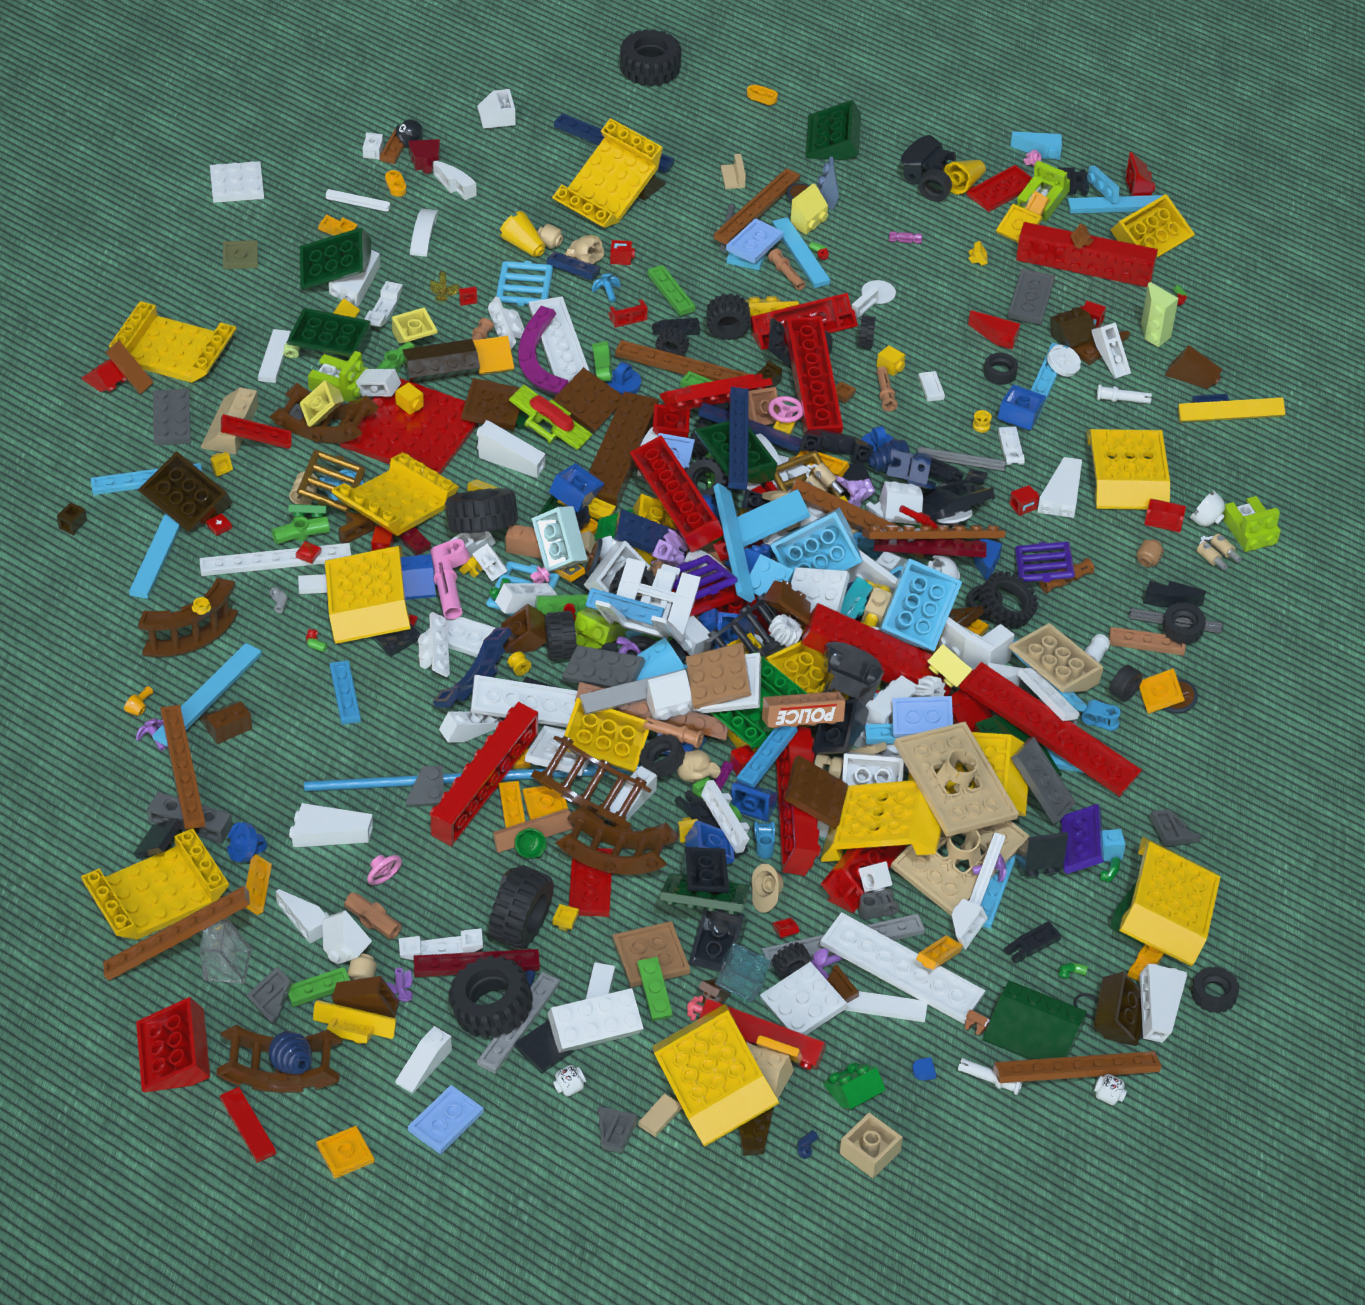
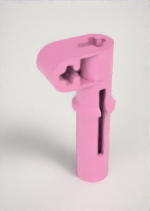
(444, 559)

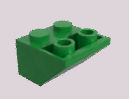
(854, 1084)

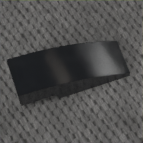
(1165, 596)

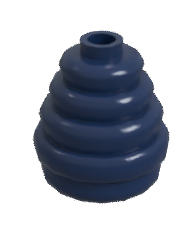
(882, 456)
(290, 1053)

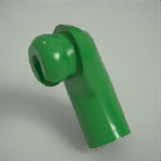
(494, 592)
(1113, 870)

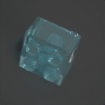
(742, 972)

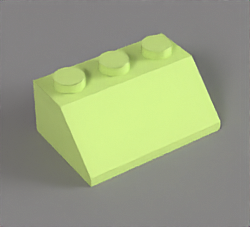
(1158, 315)

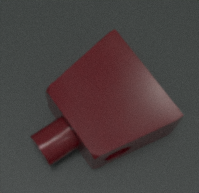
(424, 153)

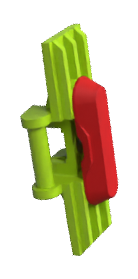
(540, 408)

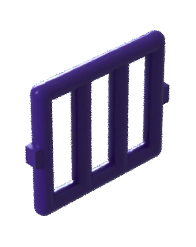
(1043, 546)
(712, 565)

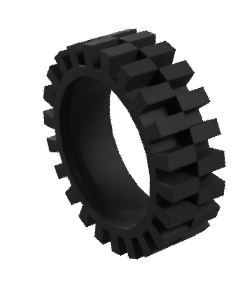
(1018, 588)

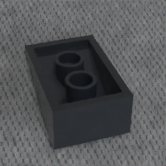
(841, 735)
(1042, 855)
(705, 869)
(715, 936)

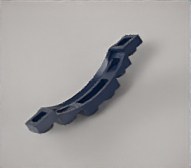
(483, 666)

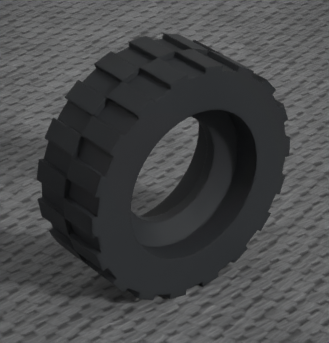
(1186, 611)
(657, 746)
(1213, 1003)

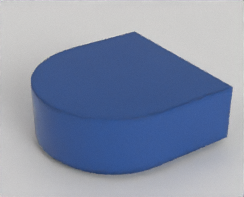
(924, 1069)

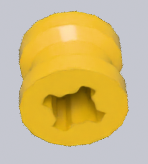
(982, 421)
(519, 663)

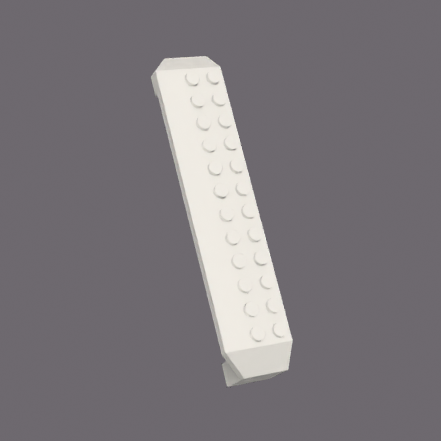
(961, 641)

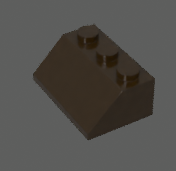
(1119, 1009)

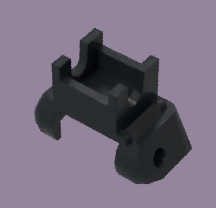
(924, 153)
(850, 669)

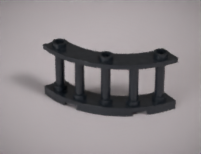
(768, 614)

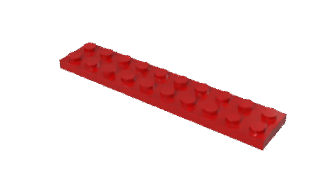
(1048, 729)

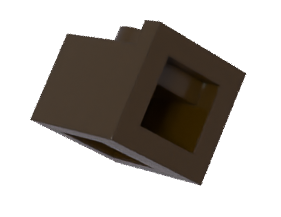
(771, 371)
(71, 518)

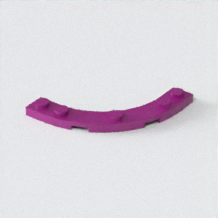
(528, 356)

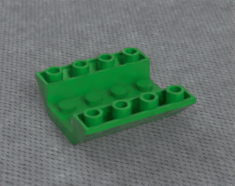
(748, 722)

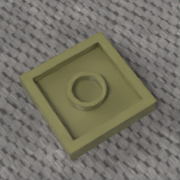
(240, 254)

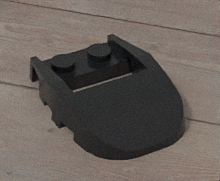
(954, 496)

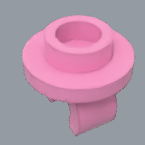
(1032, 157)
(540, 576)

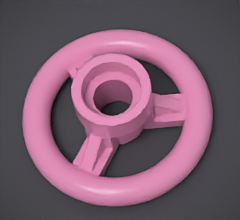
(785, 411)
(381, 866)

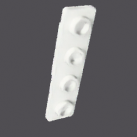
(505, 321)
(434, 646)

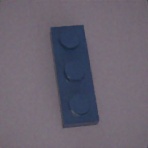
(573, 265)

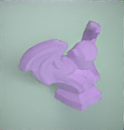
(858, 490)
(669, 550)

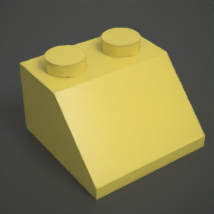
(808, 210)
(412, 325)
(321, 403)
(949, 666)

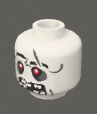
(569, 1080)
(1110, 1089)

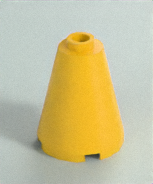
(964, 174)
(522, 234)

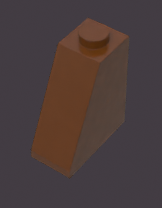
(1194, 369)
(367, 995)

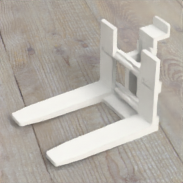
(676, 605)

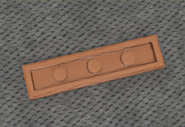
(1144, 641)
(548, 825)

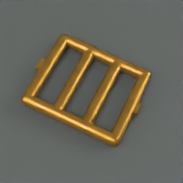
(793, 461)
(312, 466)

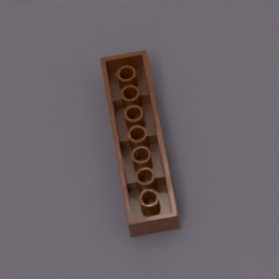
(625, 433)

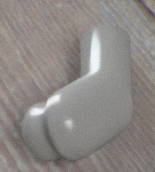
(280, 599)

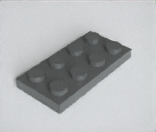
(1031, 296)
(171, 417)
(602, 667)
(1043, 780)

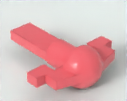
(692, 1007)

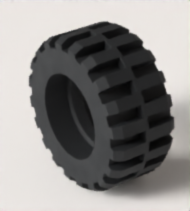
(650, 57)
(481, 510)
(521, 906)
(498, 1016)

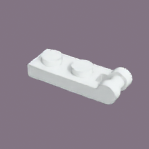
(1010, 445)

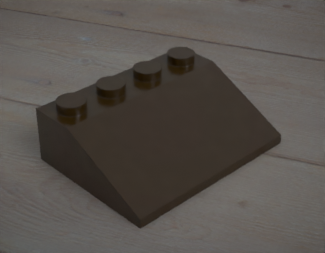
(185, 493)

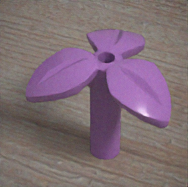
(626, 645)
(151, 726)
(1000, 865)
(822, 960)
(403, 981)

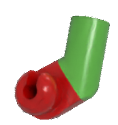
(821, 250)
(1181, 294)
(313, 642)

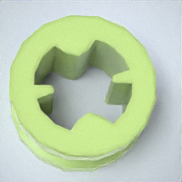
(291, 351)

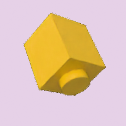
(891, 359)
(409, 398)

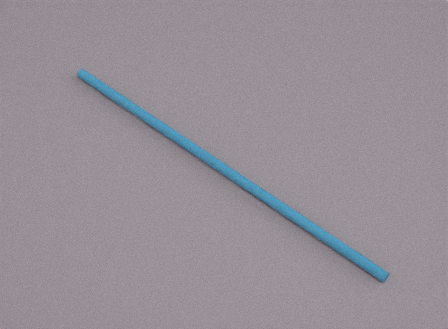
(447, 779)

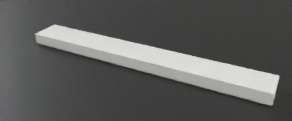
(267, 560)

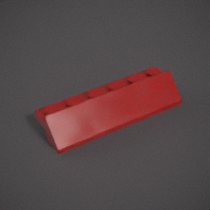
(835, 313)
(711, 392)
(844, 880)

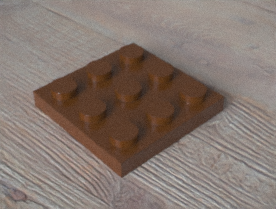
(588, 400)
(491, 403)
(816, 792)

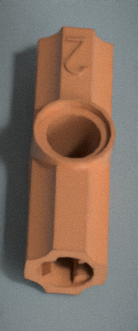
(372, 915)

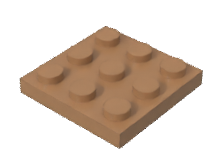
(718, 675)
(648, 943)

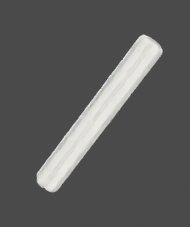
(358, 200)
(987, 868)

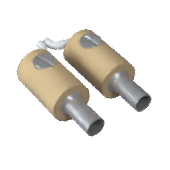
(822, 478)
(1222, 546)

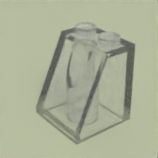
(224, 953)

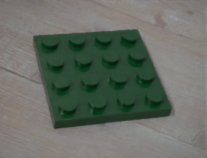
(676, 892)

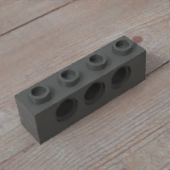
(167, 807)

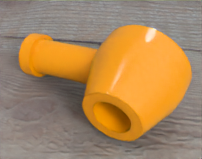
(135, 703)

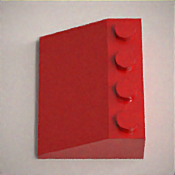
(173, 1047)

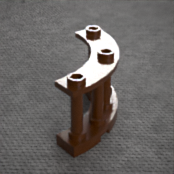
(345, 431)
(164, 620)
(603, 810)
(620, 838)
(277, 1081)

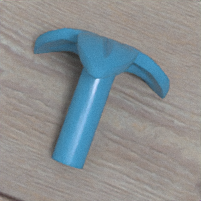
(607, 281)

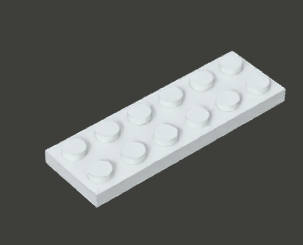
(497, 696)

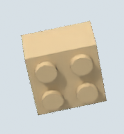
(871, 1145)

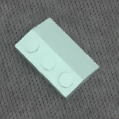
(559, 538)

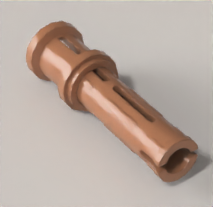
(783, 264)
(485, 325)
(886, 394)
(683, 734)

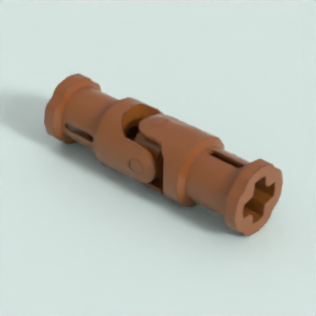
(1047, 586)

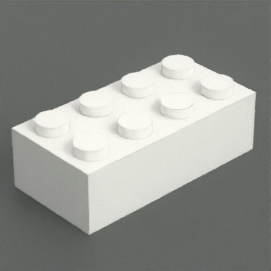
(595, 1020)

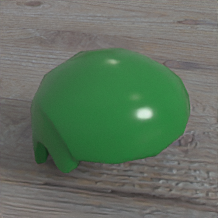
(530, 843)

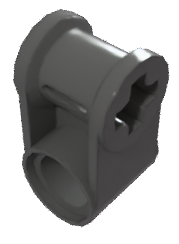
(877, 904)

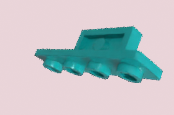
(855, 598)

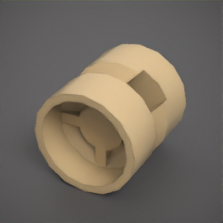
(298, 499)
(836, 764)

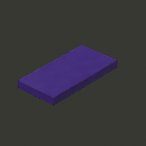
(1084, 838)

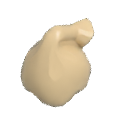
(586, 249)
(697, 766)

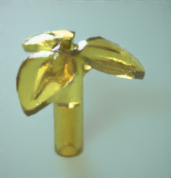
(441, 289)

